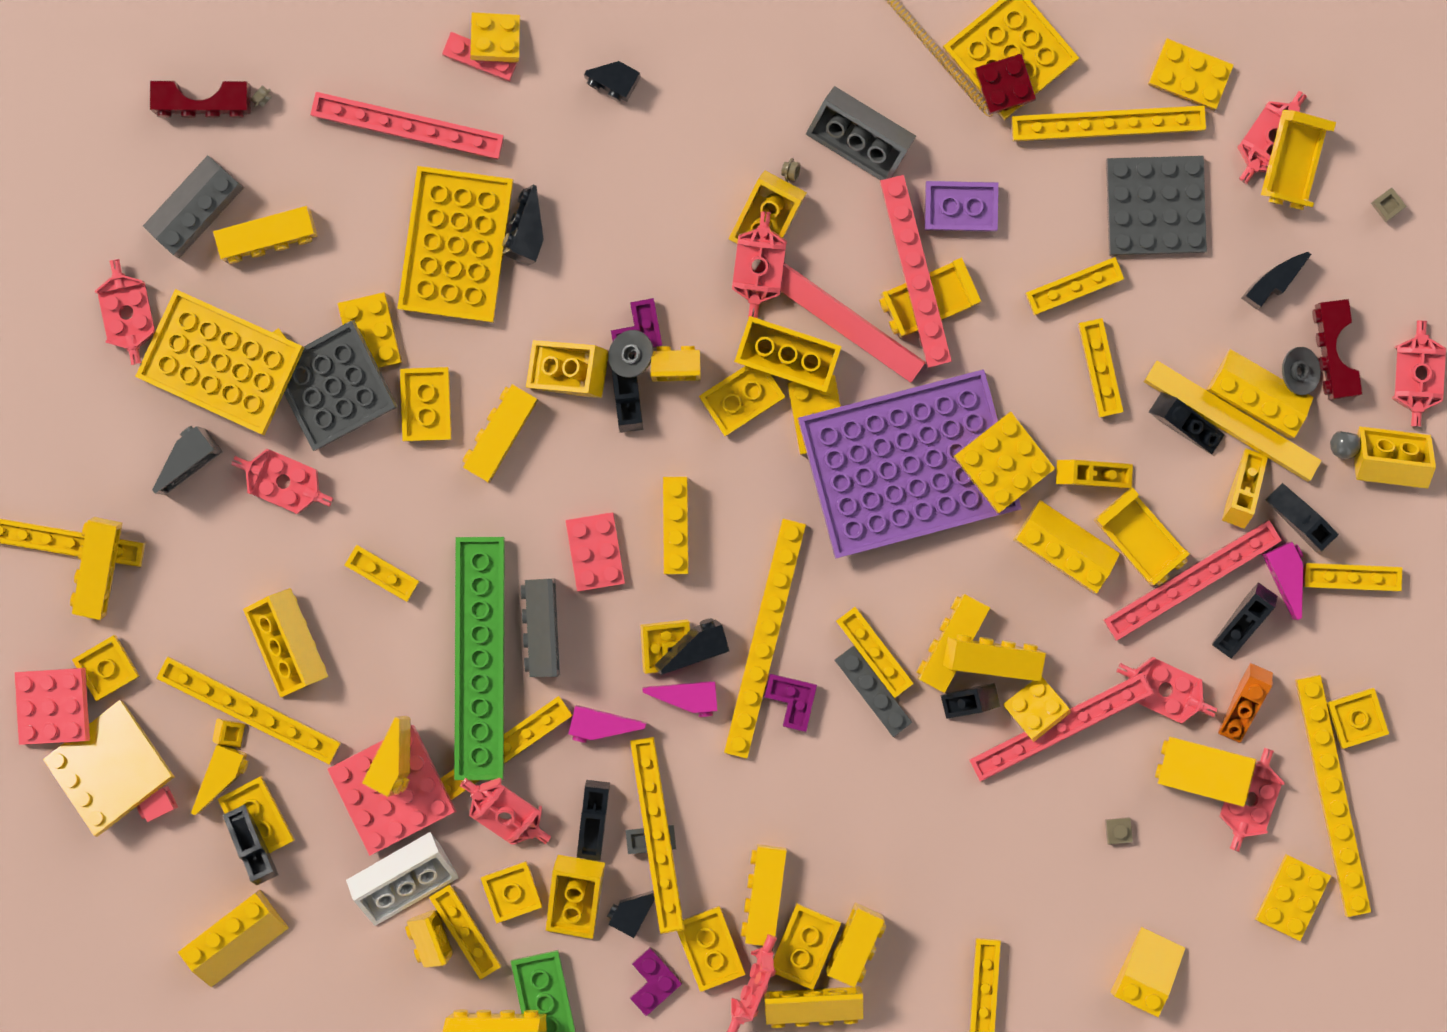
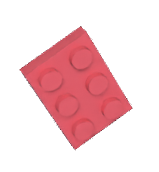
(595, 551)

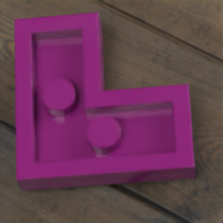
(644, 320)
(798, 696)
(660, 981)

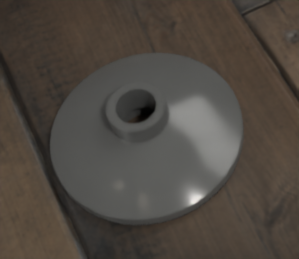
(623, 349)
(1301, 370)

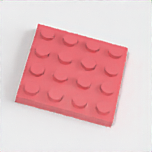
(389, 819)

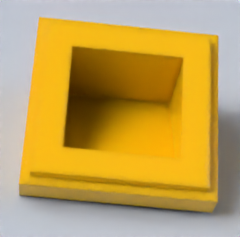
(228, 732)

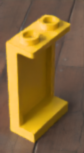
(1295, 158)
(952, 291)
(1141, 538)
(1206, 771)

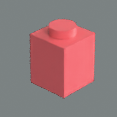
(157, 804)

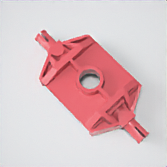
(1256, 145)
(763, 245)
(113, 297)
(1410, 390)
(263, 475)
(1186, 691)
(494, 798)
(1255, 818)
(755, 990)

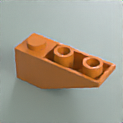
(1246, 702)

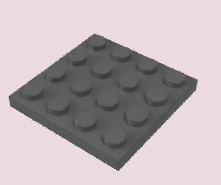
(1156, 205)
(337, 386)

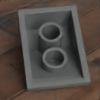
(187, 457)

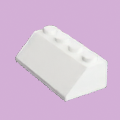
(401, 879)

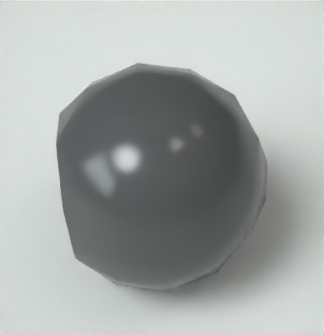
(1345, 444)

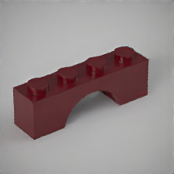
(230, 99)
(1331, 320)

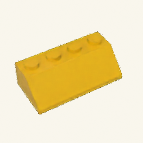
(787, 354)
(1260, 394)
(1067, 547)
(285, 642)
(233, 939)
(814, 1005)
(486, 1021)

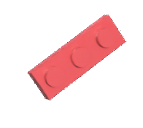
(459, 49)

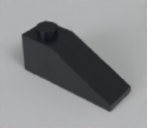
(1245, 620)
(697, 645)

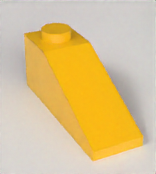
(1094, 473)
(1245, 489)
(222, 771)

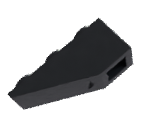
(526, 233)
(1186, 422)
(1302, 518)

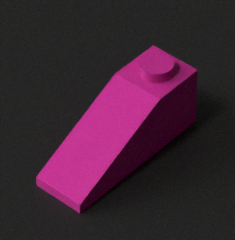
(1287, 572)
(693, 697)
(596, 724)

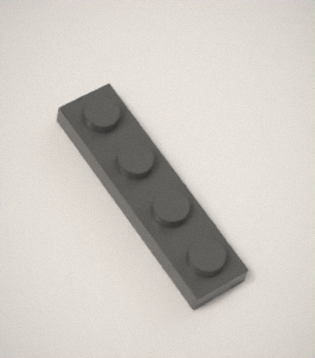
(873, 691)

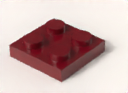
(1005, 84)

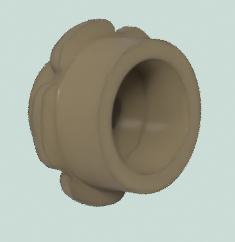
(261, 96)
(791, 170)

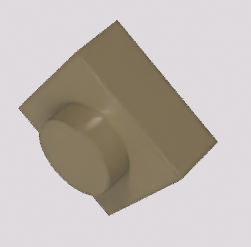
(1388, 204)
(1118, 830)

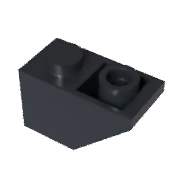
(615, 78)

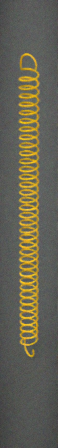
(939, 56)

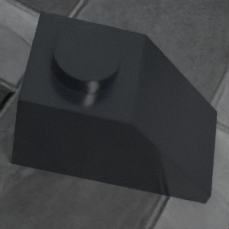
(970, 701)
(631, 913)

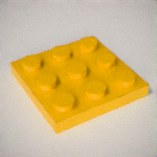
(1004, 462)

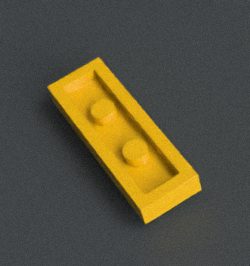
(382, 573)

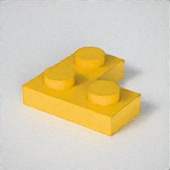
(657, 639)

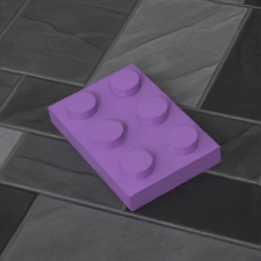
(961, 206)

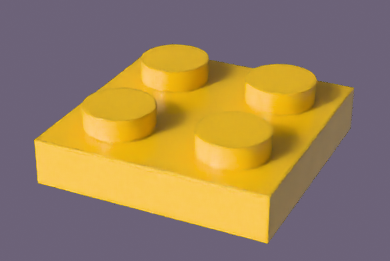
(495, 37)
(106, 667)
(1037, 708)
(1357, 718)
(511, 892)

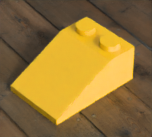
(772, 196)
(675, 365)
(567, 368)
(392, 762)
(574, 896)
(430, 939)
(1148, 972)

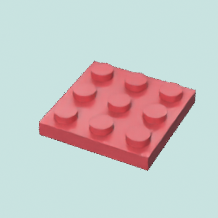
(52, 706)

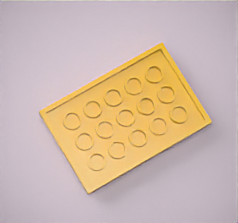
(455, 244)
(219, 362)

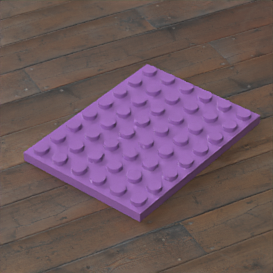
(890, 463)

